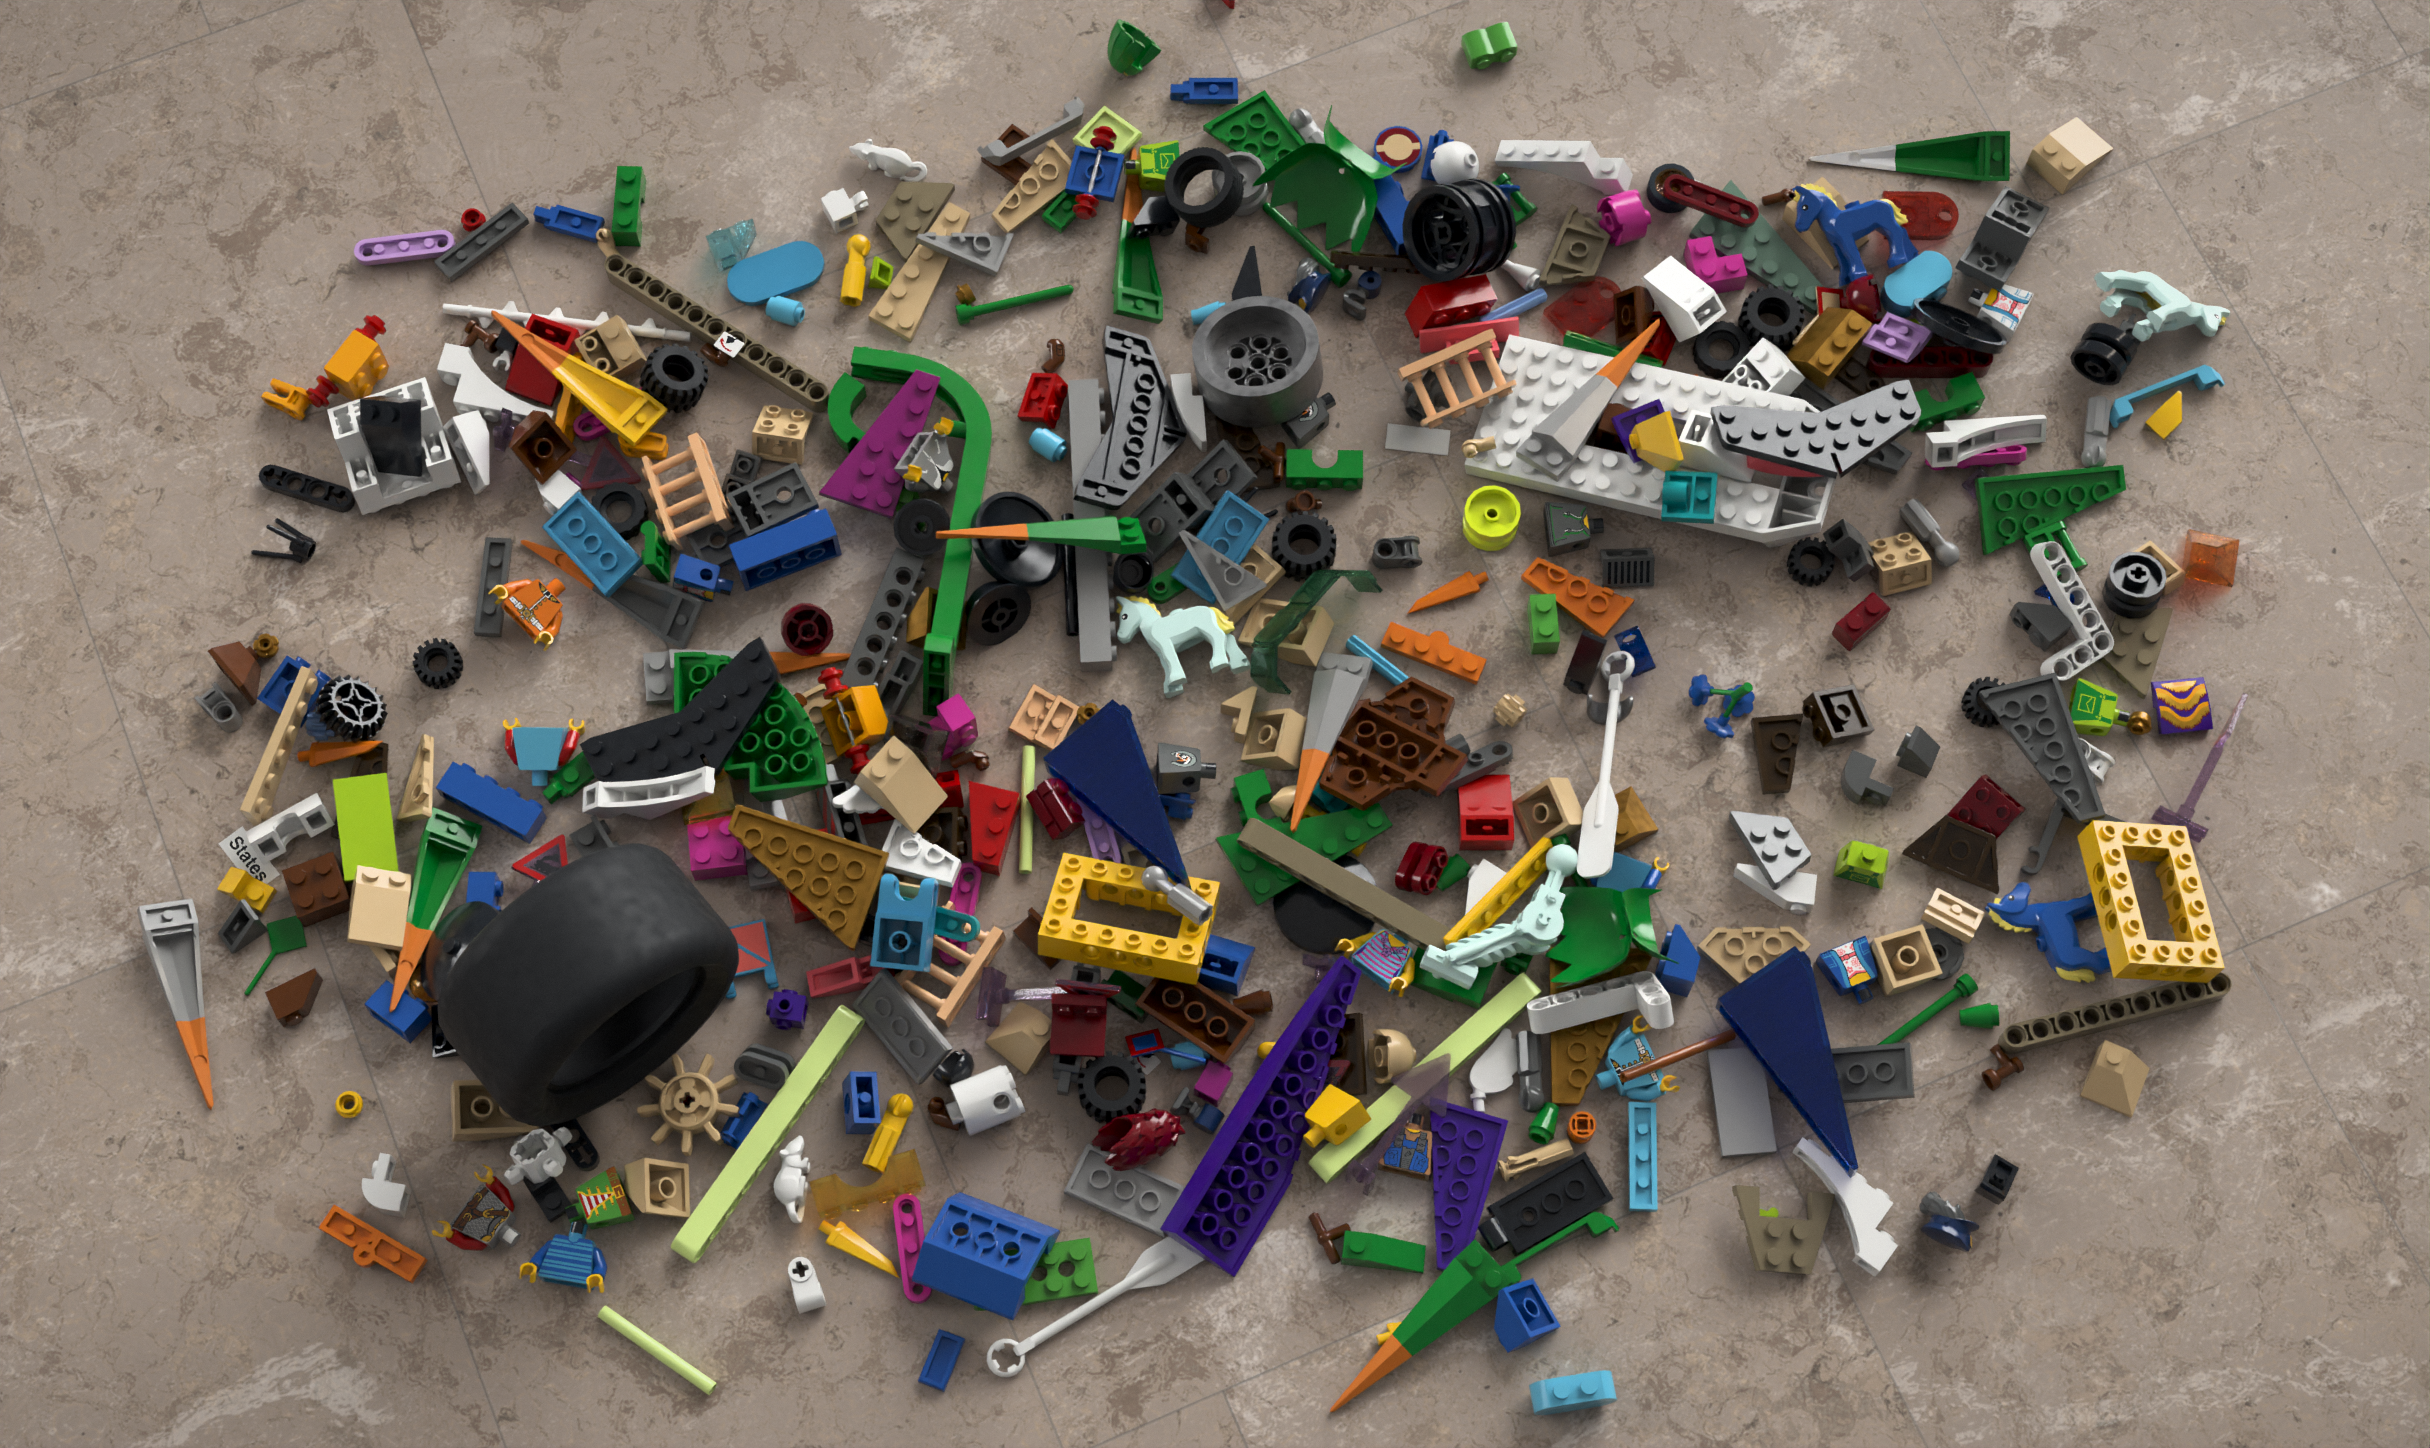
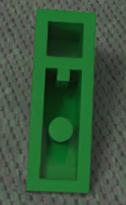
(1382, 1252)

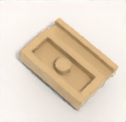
(1953, 915)

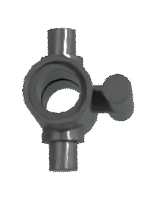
(1435, 392)

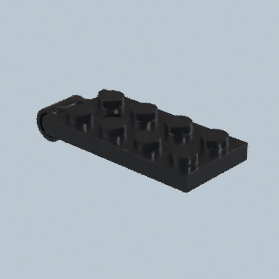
(1554, 1201)

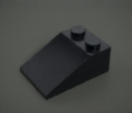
(393, 433)

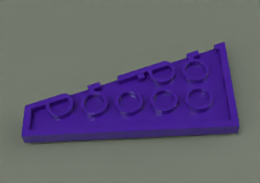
(1462, 1169)

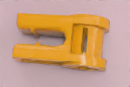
(293, 405)
(651, 445)

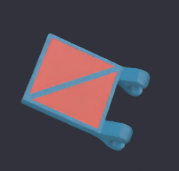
(754, 953)

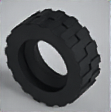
(1716, 331)
(628, 493)

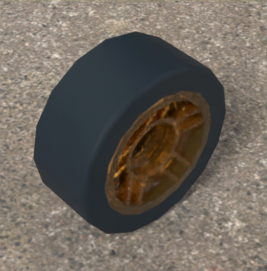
(1655, 187)

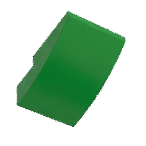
(1450, 991)

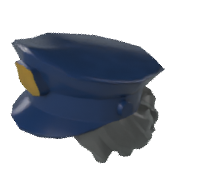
(1309, 285)
(1947, 1223)

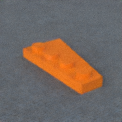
(1585, 602)

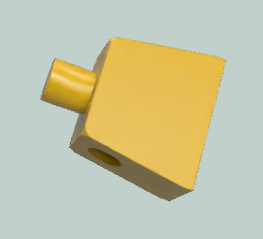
(1334, 1117)

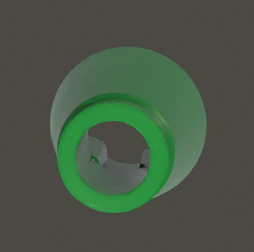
(1453, 872)
(1980, 1016)
(1544, 1125)

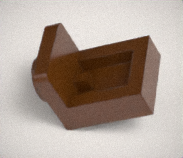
(1195, 240)

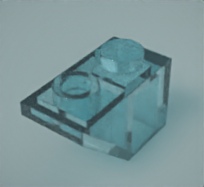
(731, 244)

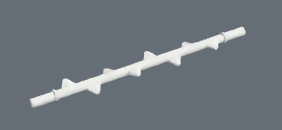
(510, 311)

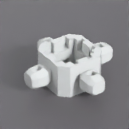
(538, 1156)

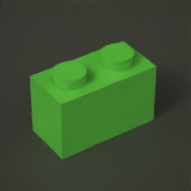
(1543, 624)

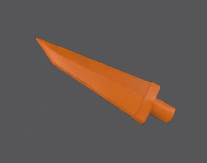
(1459, 587)
(332, 751)

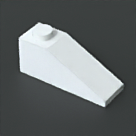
(470, 443)
(557, 492)
(1481, 881)
(1793, 894)

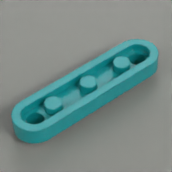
(952, 924)

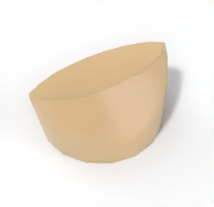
(1283, 802)

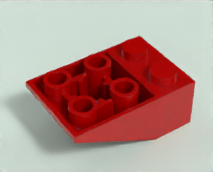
(527, 374)
(1486, 814)

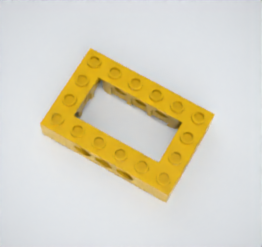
(1116, 947)
(2131, 956)

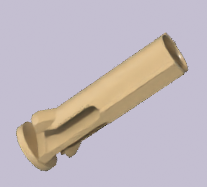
(1517, 1165)

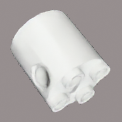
(985, 1100)

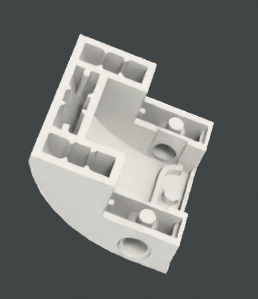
(377, 489)

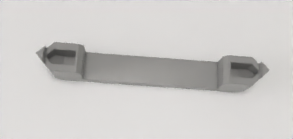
(998, 153)

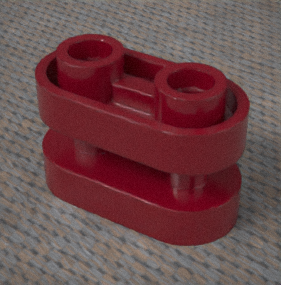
(1421, 868)

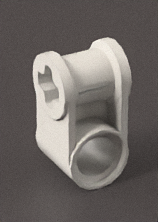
(2094, 759)
(806, 1289)

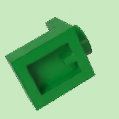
(1517, 964)

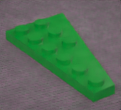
(1257, 129)
(2031, 501)
(1326, 834)

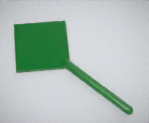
(284, 937)

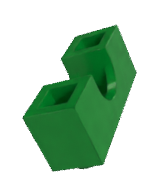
(629, 195)
(1963, 398)
(1304, 473)
(1251, 792)

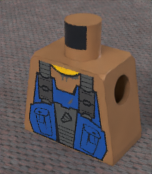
(1410, 1151)

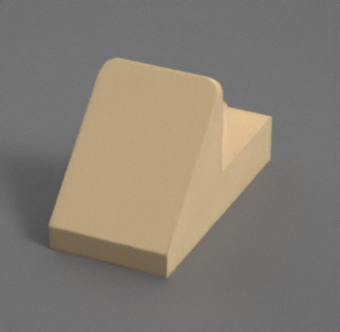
(1241, 707)

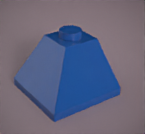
(1522, 1315)

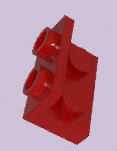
(1043, 399)

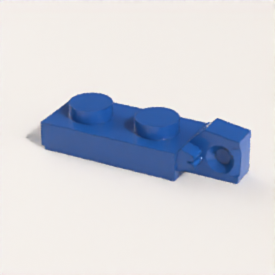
(1206, 91)
(570, 222)

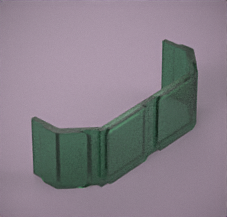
(1265, 644)

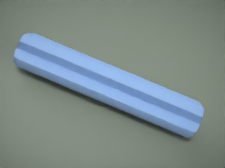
(1517, 306)

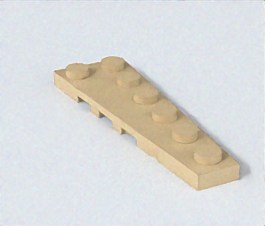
(912, 289)
(272, 765)

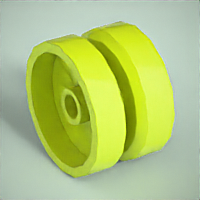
(1491, 518)

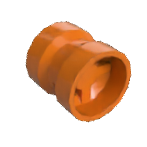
(1577, 1131)

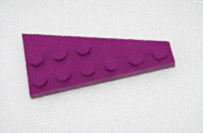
(868, 472)

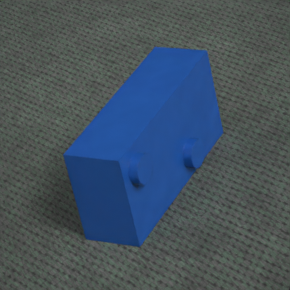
(786, 549)

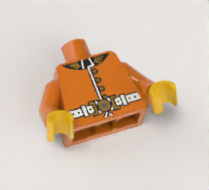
(533, 607)

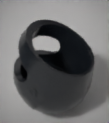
(1133, 568)

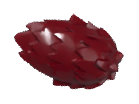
(1138, 1138)

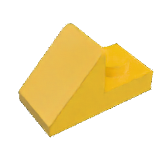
(241, 885)

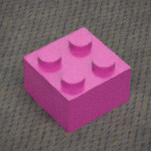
(714, 850)

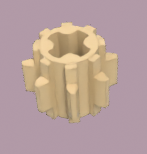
(1510, 710)

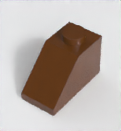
(295, 997)

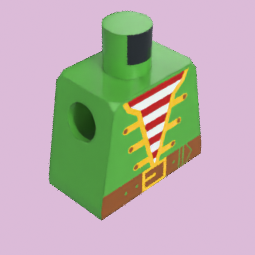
(602, 1201)

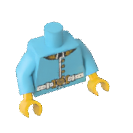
(1628, 1052)

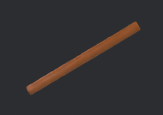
(1677, 1056)

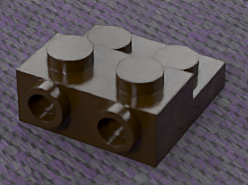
(1837, 715)
(946, 830)

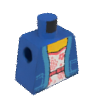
(700, 578)
(1850, 969)

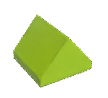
(880, 274)

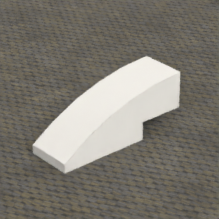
(1190, 409)

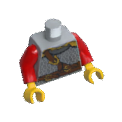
(483, 1218)

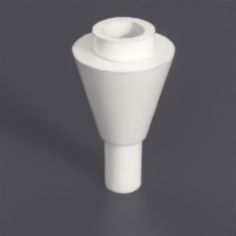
(1524, 275)

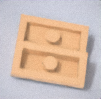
(1043, 718)

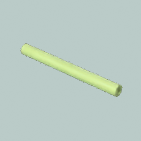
(1026, 811)
(657, 1350)

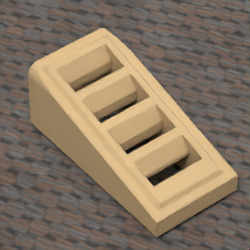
(2174, 573)

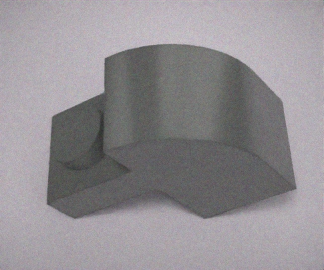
(1851, 548)
(1857, 781)

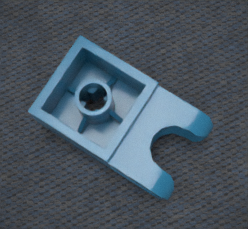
(908, 918)

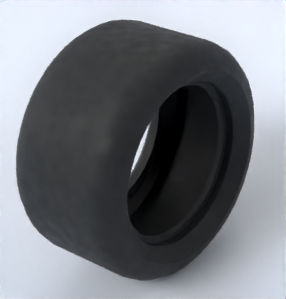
(587, 983)

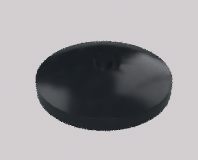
(1957, 326)
(1010, 560)
(1318, 921)
(450, 941)

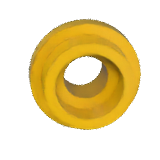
(346, 1097)

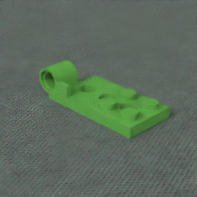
(1056, 1286)

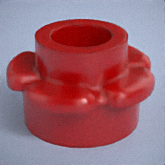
(472, 214)

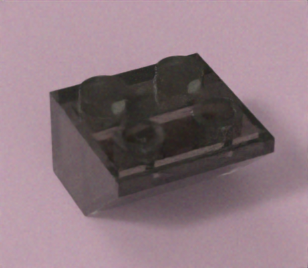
(921, 738)

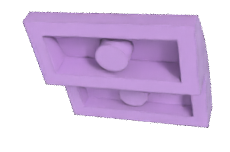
(1897, 337)

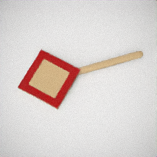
(1825, 298)

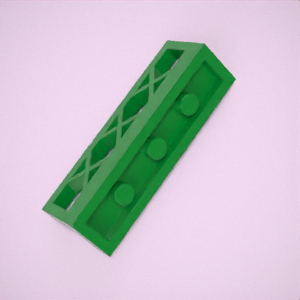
(1592, 345)

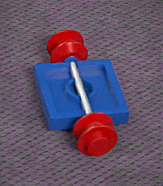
(1094, 173)

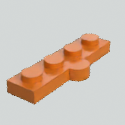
(1433, 652)
(372, 1245)

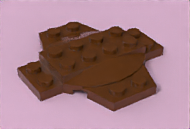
(1394, 747)

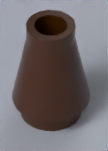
(1255, 1003)

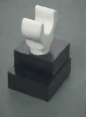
(507, 348)

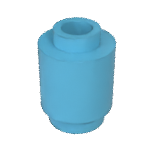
(785, 310)
(1048, 444)
(1190, 1048)

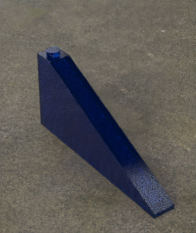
(1112, 778)
(1785, 1030)

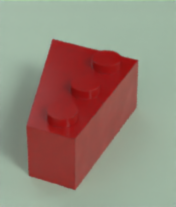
(1450, 303)
(992, 824)

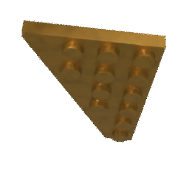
(823, 871)
(1579, 1048)

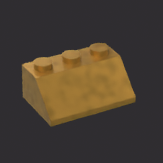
(1829, 344)

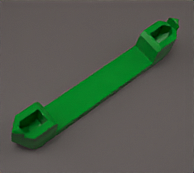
(1595, 1223)

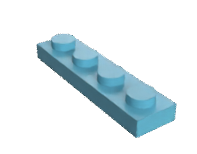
(1642, 1156)

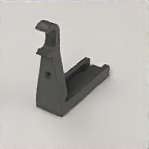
(2054, 819)

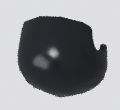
(955, 1068)

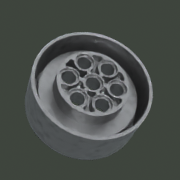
(1258, 361)

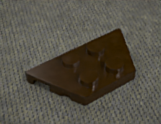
(1958, 852)

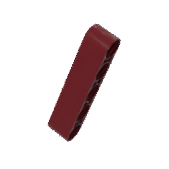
(1941, 363)

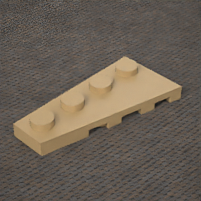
(1035, 188)

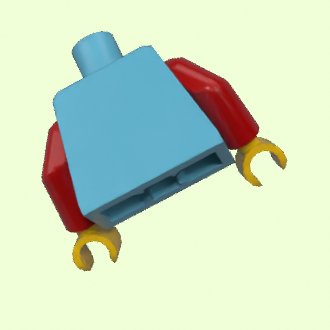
(541, 747)

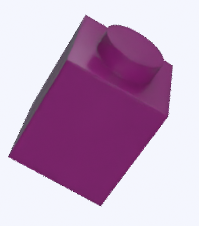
(1213, 1083)

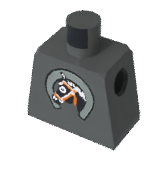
(1310, 422)
(1181, 769)

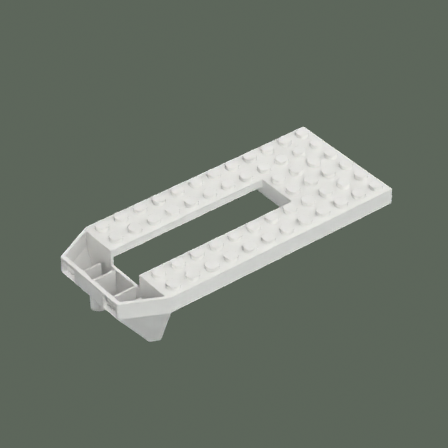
(1553, 373)

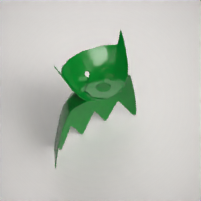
(1323, 193)
(1593, 926)

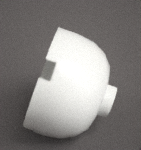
(1454, 163)

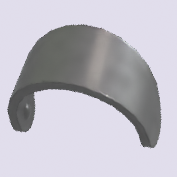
(1598, 711)

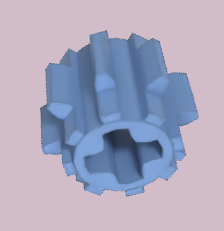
(317, 729)

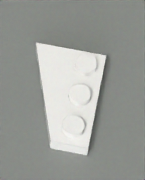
(918, 858)

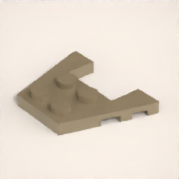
(1783, 1243)

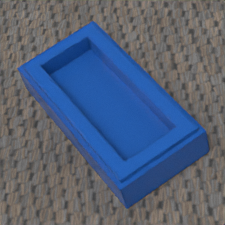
(941, 1360)

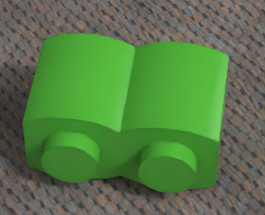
(1489, 45)

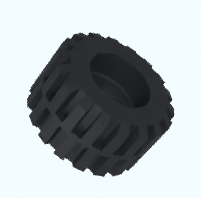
(1774, 302)
(678, 363)
(1304, 527)
(1107, 1066)

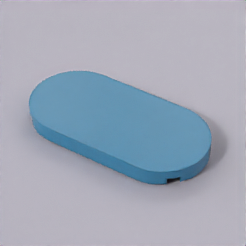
(775, 273)

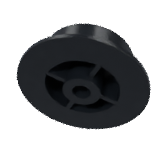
(996, 612)

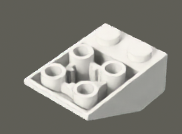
(1683, 298)
(1766, 370)
(1705, 453)

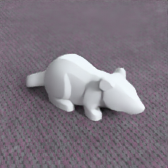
(891, 160)
(790, 1183)

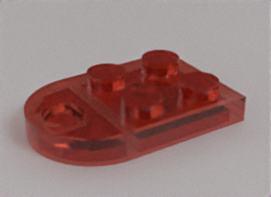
(1923, 212)
(1584, 308)

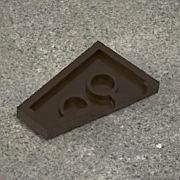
(1776, 750)

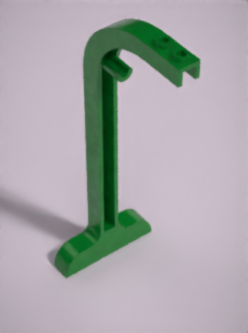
(976, 428)

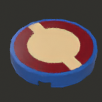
(1397, 146)

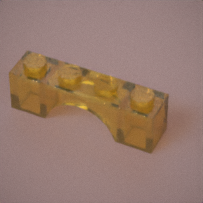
(835, 1196)

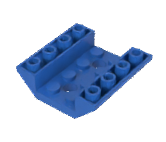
(975, 1264)

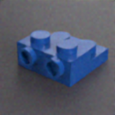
(282, 681)

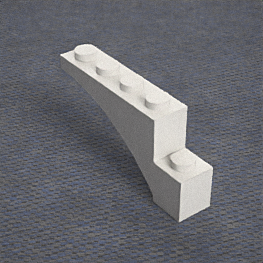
(1567, 159)
(476, 390)
(1974, 436)
(647, 797)
(1860, 1204)

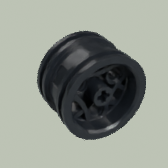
(1459, 229)

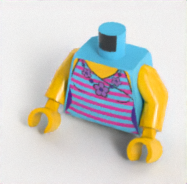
(1382, 959)

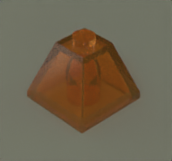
(2210, 557)

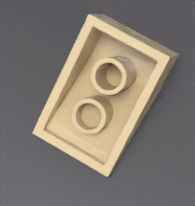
(2068, 154)
(1815, 236)
(1303, 643)
(901, 785)
(378, 908)
(479, 1116)

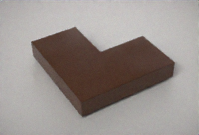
(1016, 167)

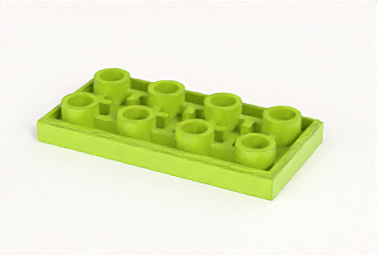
(365, 824)

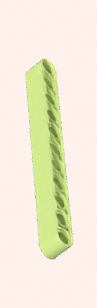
(1460, 1045)
(767, 1134)

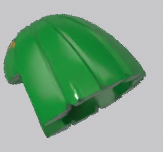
(1130, 48)

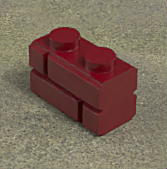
(1861, 621)
(1056, 808)

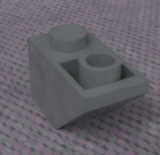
(2041, 622)
(1917, 752)

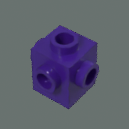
(787, 1009)

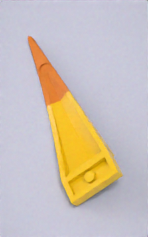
(614, 402)

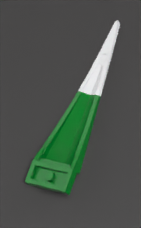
(1965, 157)

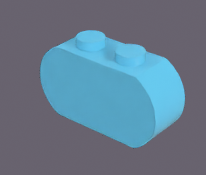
(1921, 277)
(1572, 1392)

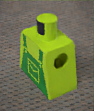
(1153, 164)
(2094, 709)
(1862, 864)

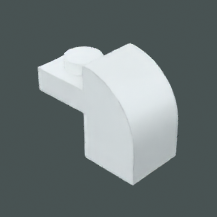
(381, 1192)

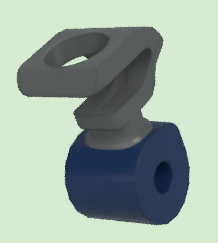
(1367, 288)
(1205, 1117)

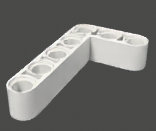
(2074, 613)
(1603, 1000)

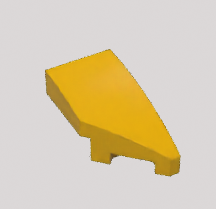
(2167, 417)

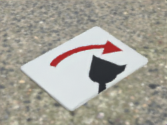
(729, 344)
(1147, 1062)

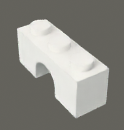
(272, 835)

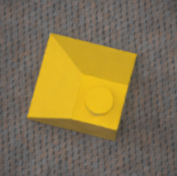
(1657, 442)

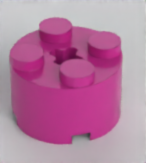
(1623, 217)

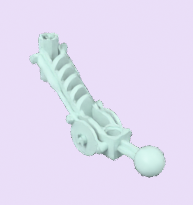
(1530, 932)

